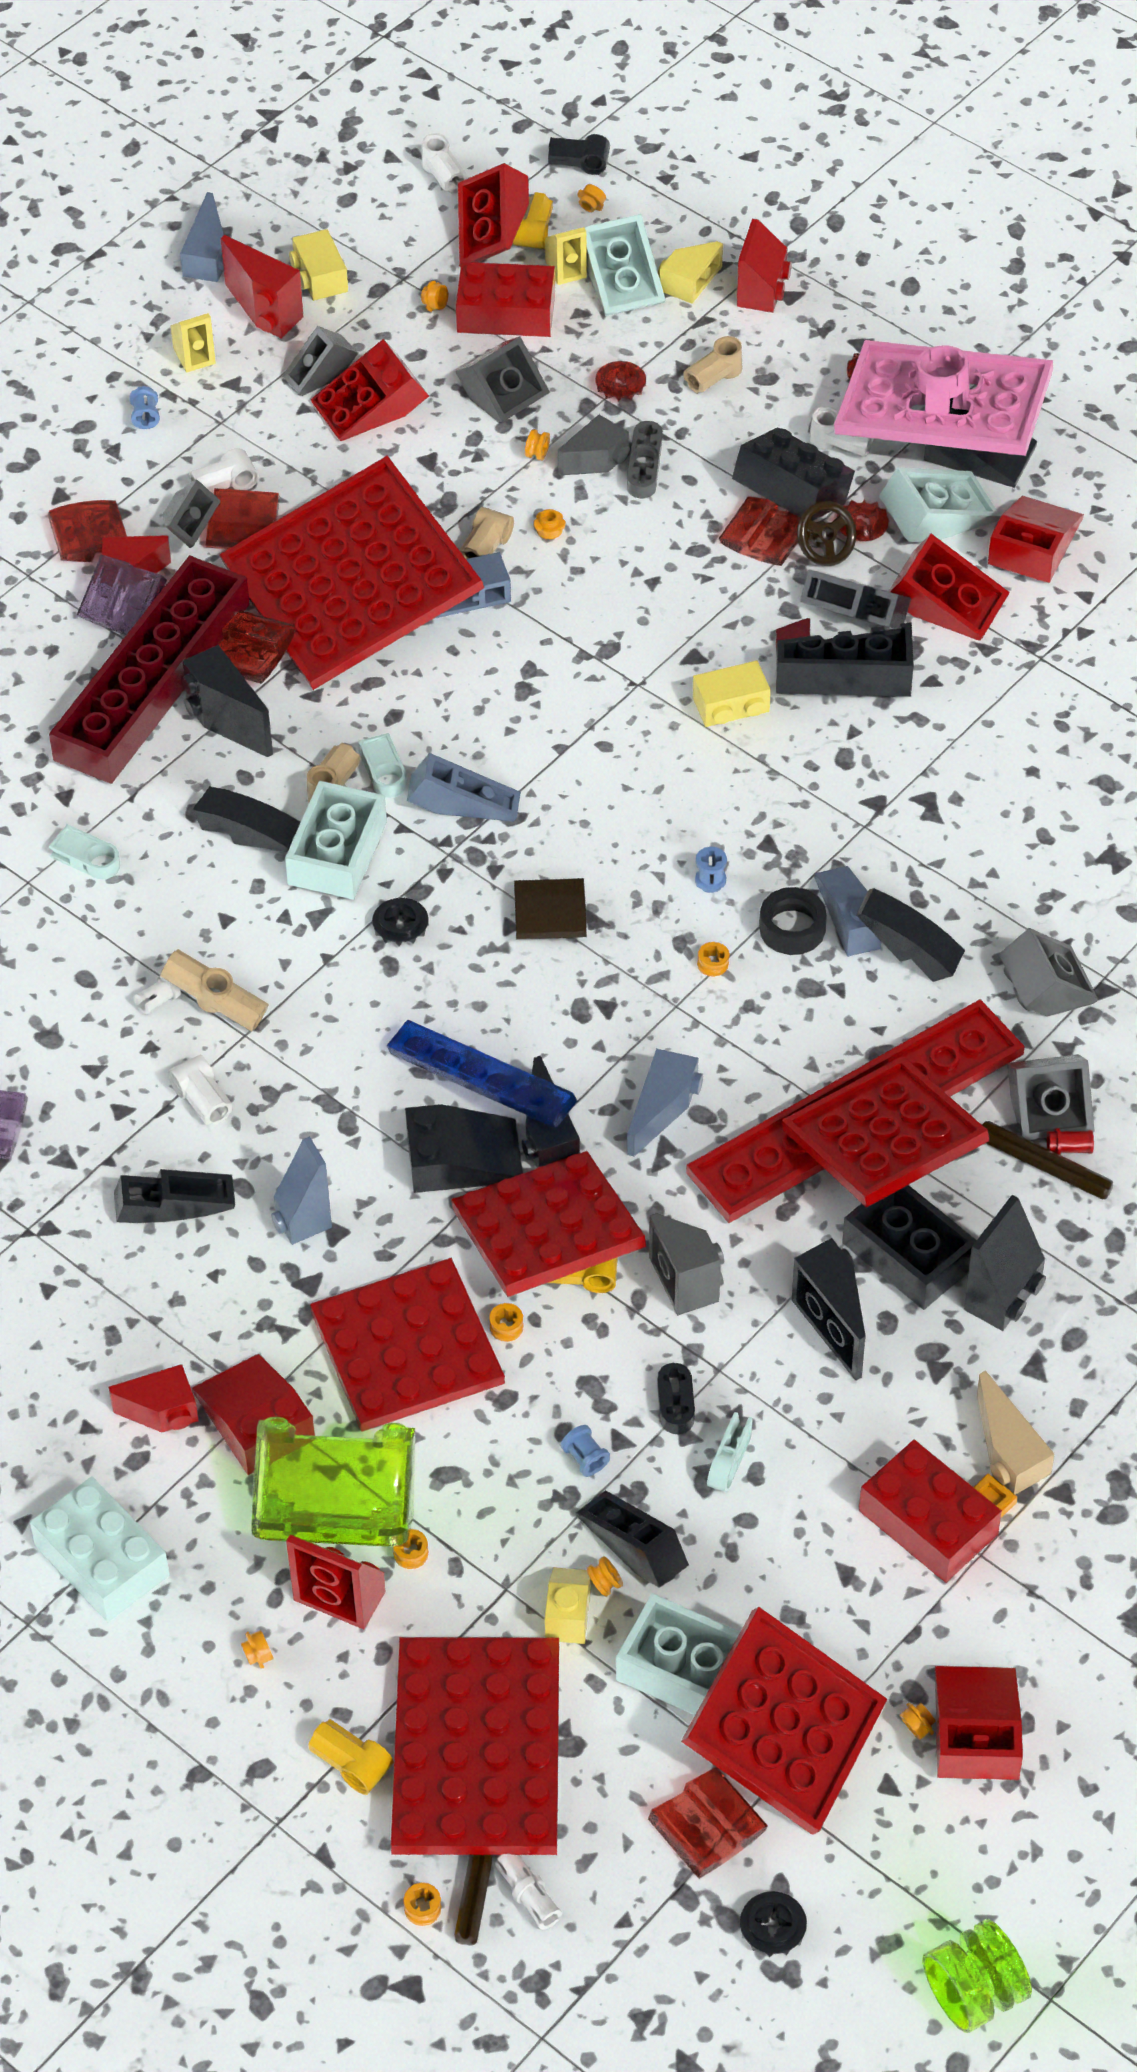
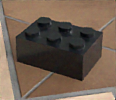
(791, 472)
(910, 1244)

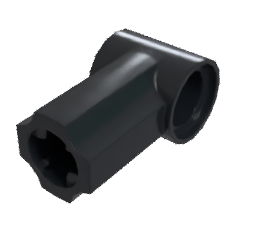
(587, 154)

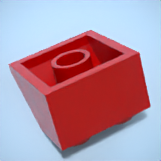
(762, 269)

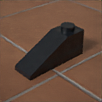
(546, 1143)
(636, 1538)

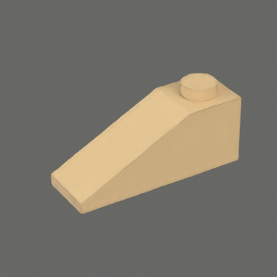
(1014, 1448)

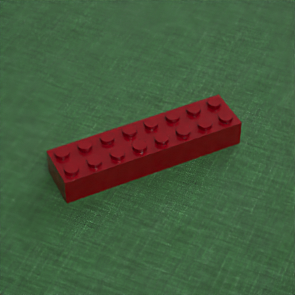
(146, 670)

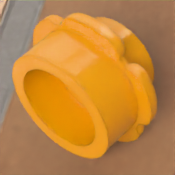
(591, 198)
(434, 296)
(549, 524)
(256, 1649)
(918, 1720)

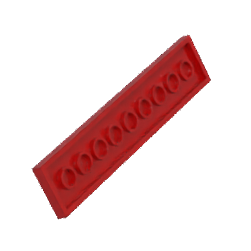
(769, 1161)

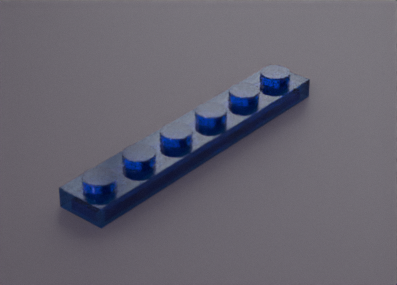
(482, 1073)

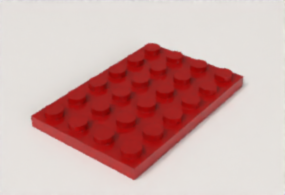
(476, 1746)

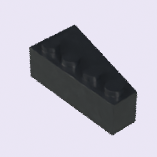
(847, 663)

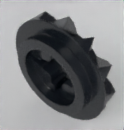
(387, 916)
(789, 1914)

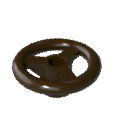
(810, 534)

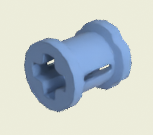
(151, 413)
(719, 862)
(585, 1450)

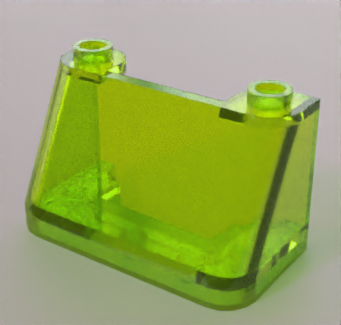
(333, 1485)

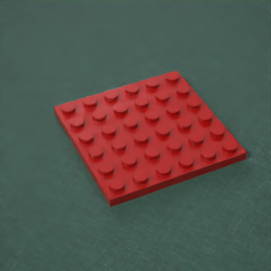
(353, 571)

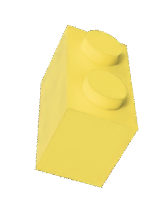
(319, 264)
(731, 693)

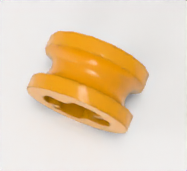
(537, 444)
(713, 968)
(510, 1313)
(416, 1557)
(604, 1576)
(417, 1916)

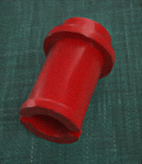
(1070, 1141)

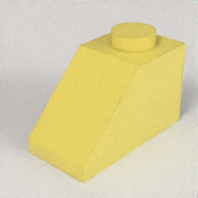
(568, 254)
(690, 270)
(194, 342)
(567, 1605)

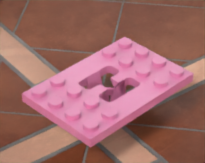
(898, 376)

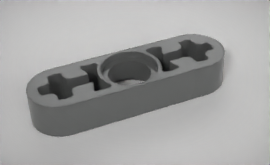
(649, 469)

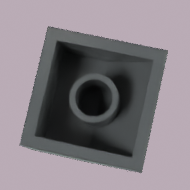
(503, 380)
(1046, 974)
(1051, 1095)
(685, 1263)

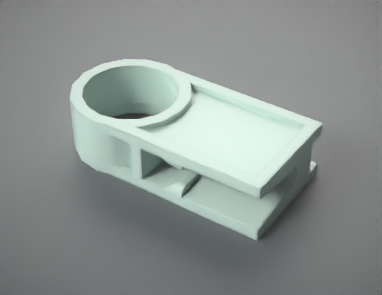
(382, 759)
(80, 848)
(730, 1454)

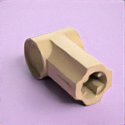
(722, 362)
(487, 532)
(334, 769)

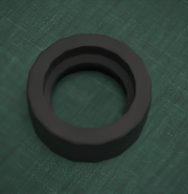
(792, 941)

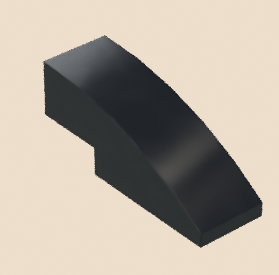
(855, 599)
(245, 819)
(910, 935)
(172, 1196)

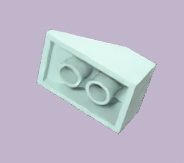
(622, 265)
(936, 503)

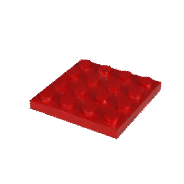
(885, 1131)
(548, 1223)
(407, 1344)
(784, 1720)

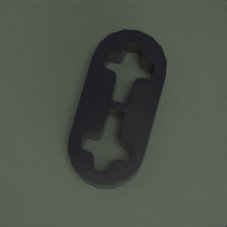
(684, 1398)

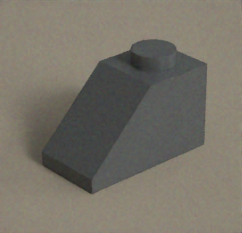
(319, 361)
(594, 448)
(190, 512)

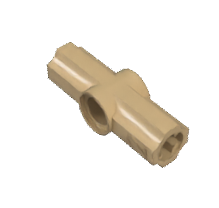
(230, 1001)

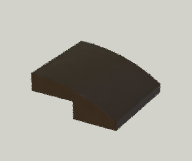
(550, 908)

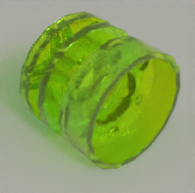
(977, 1975)

